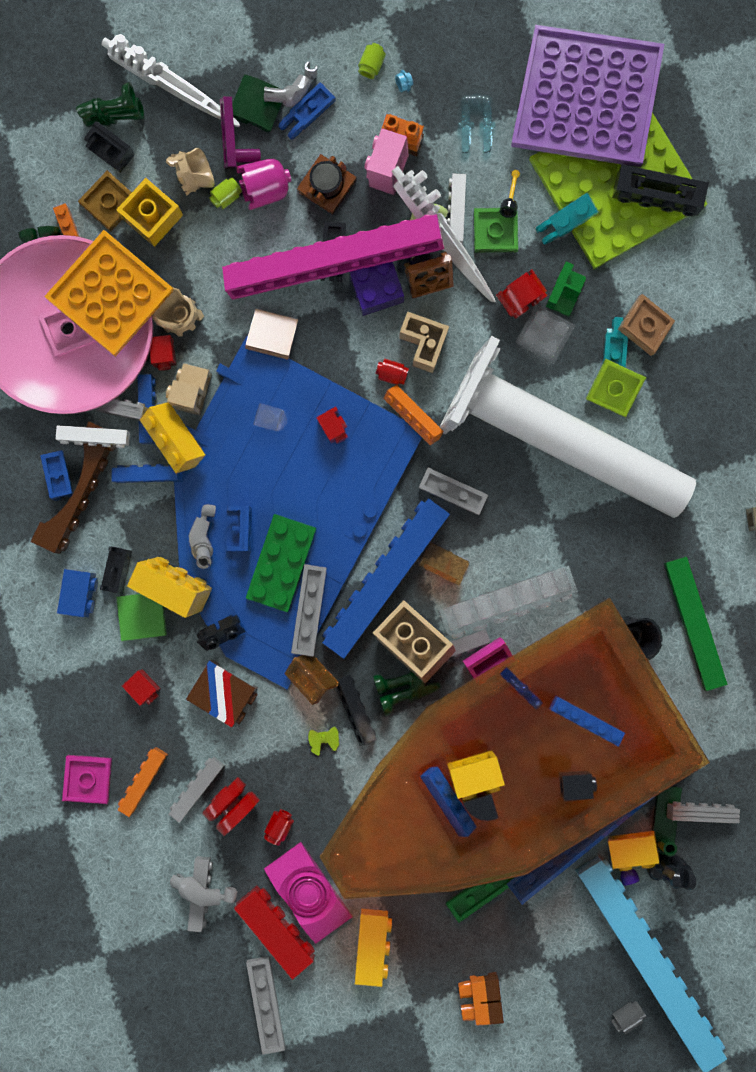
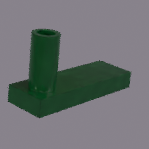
(662, 826)

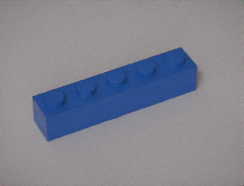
(146, 396)
(145, 474)
(587, 721)
(448, 801)

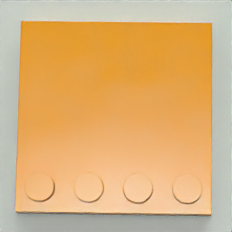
(109, 293)

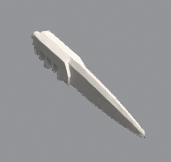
(136, 61)
(422, 204)

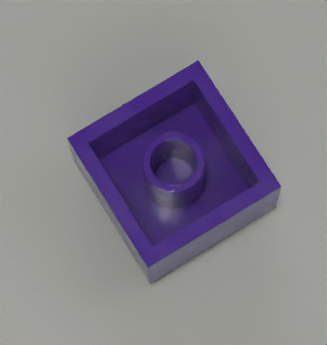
(376, 288)

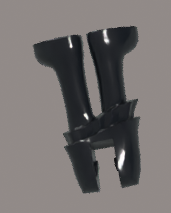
(674, 873)

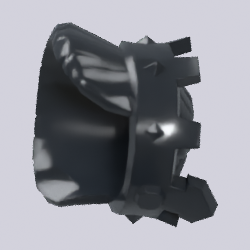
(646, 634)

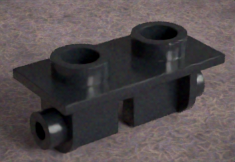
(211, 638)

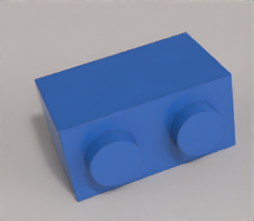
(77, 593)

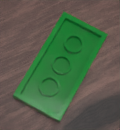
(281, 563)

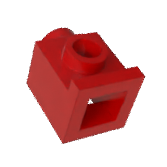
(333, 425)

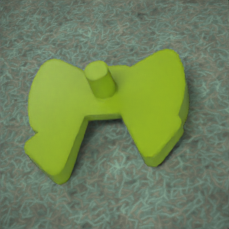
(330, 737)

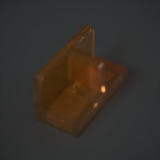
(444, 564)
(310, 677)

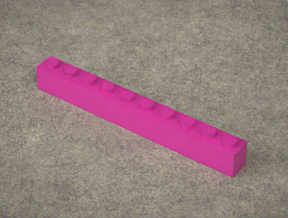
(333, 257)

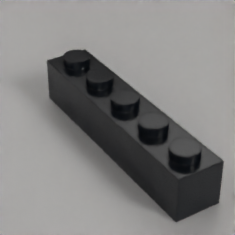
(355, 710)

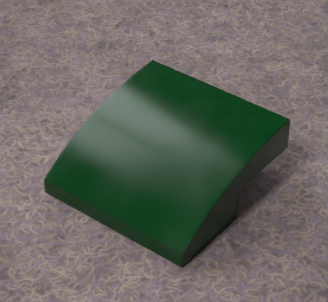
(250, 104)

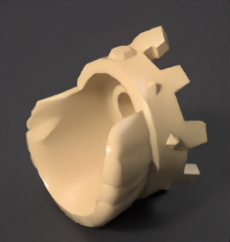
(192, 170)
(177, 313)

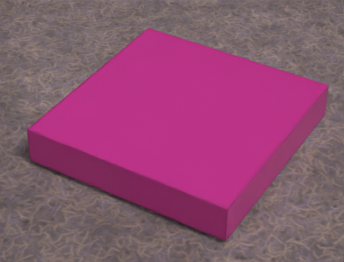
(87, 779)

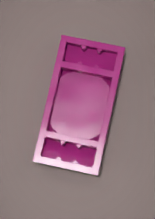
(307, 893)

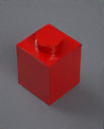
(163, 352)
(142, 688)

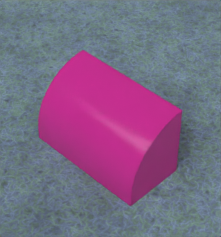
(487, 657)

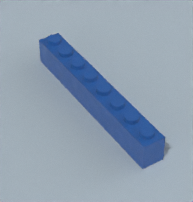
(385, 578)

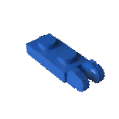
(308, 110)

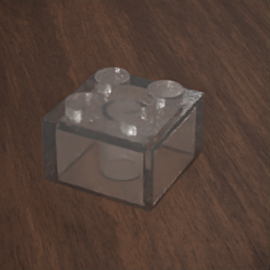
(543, 336)

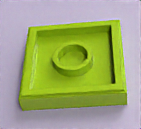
(615, 387)

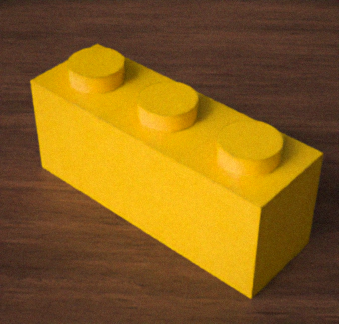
(172, 437)
(372, 947)

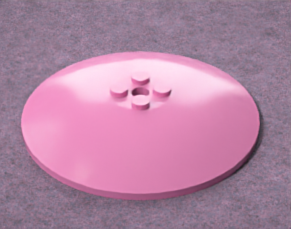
(36, 358)

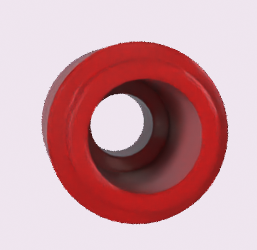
(392, 372)
(278, 827)

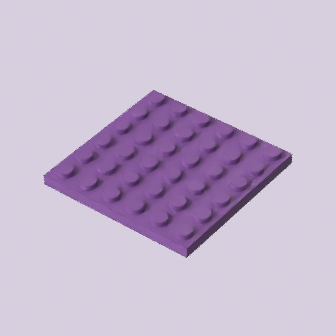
(588, 95)

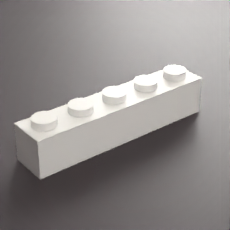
(457, 206)
(92, 436)

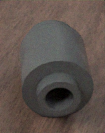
(628, 1017)

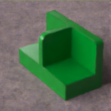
(566, 290)

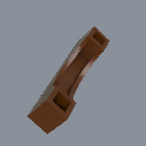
(55, 532)

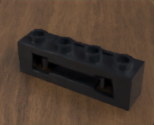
(688, 202)

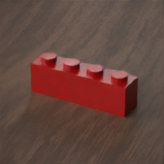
(275, 932)

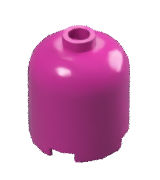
(263, 182)

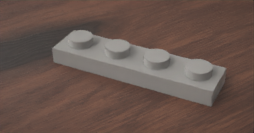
(309, 610)
(266, 1005)

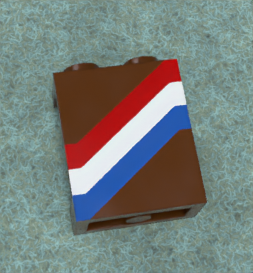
(222, 694)

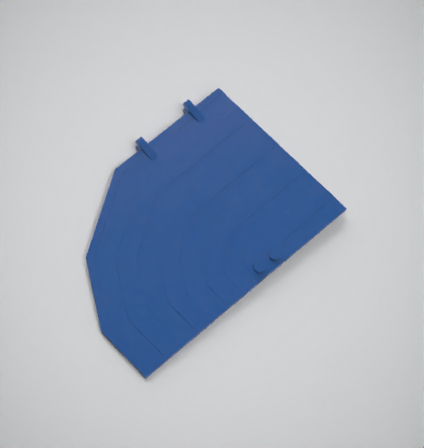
(288, 475)

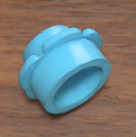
(404, 81)

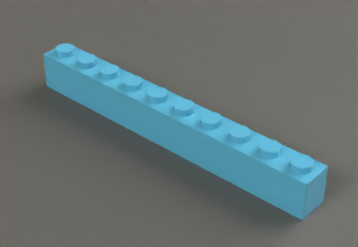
(650, 963)

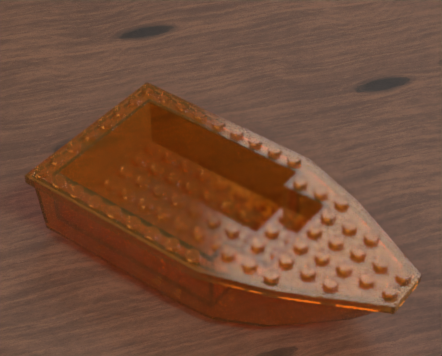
(401, 839)

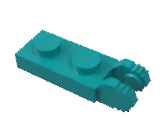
(569, 218)

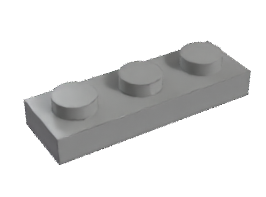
(453, 491)

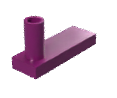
(230, 154)

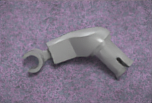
(292, 93)
(198, 539)
(194, 892)

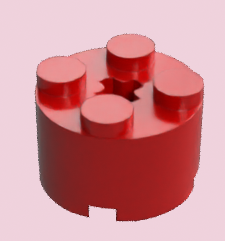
(521, 293)

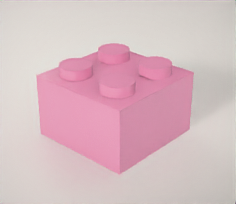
(388, 153)

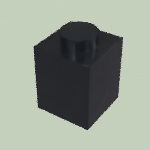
(577, 785)

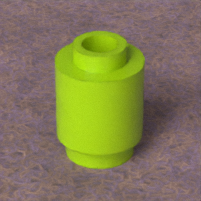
(371, 60)
(225, 193)

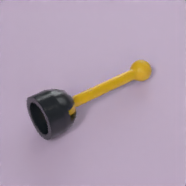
(509, 206)

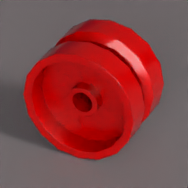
(230, 806)

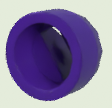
(629, 877)

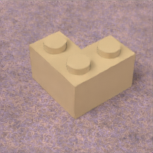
(428, 335)
(189, 389)

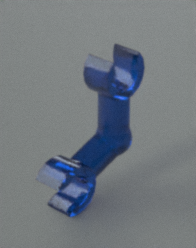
(522, 688)

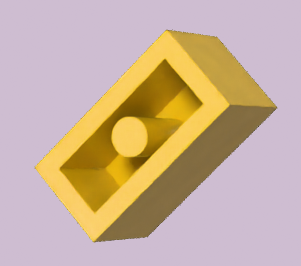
(633, 850)

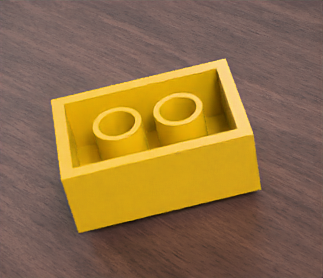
(170, 586)

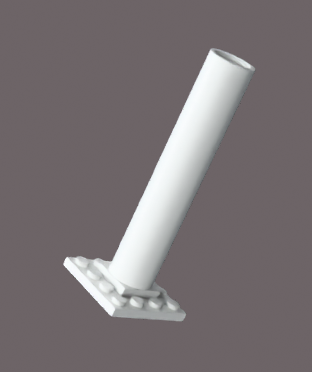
(565, 437)

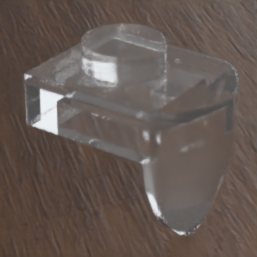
(270, 417)

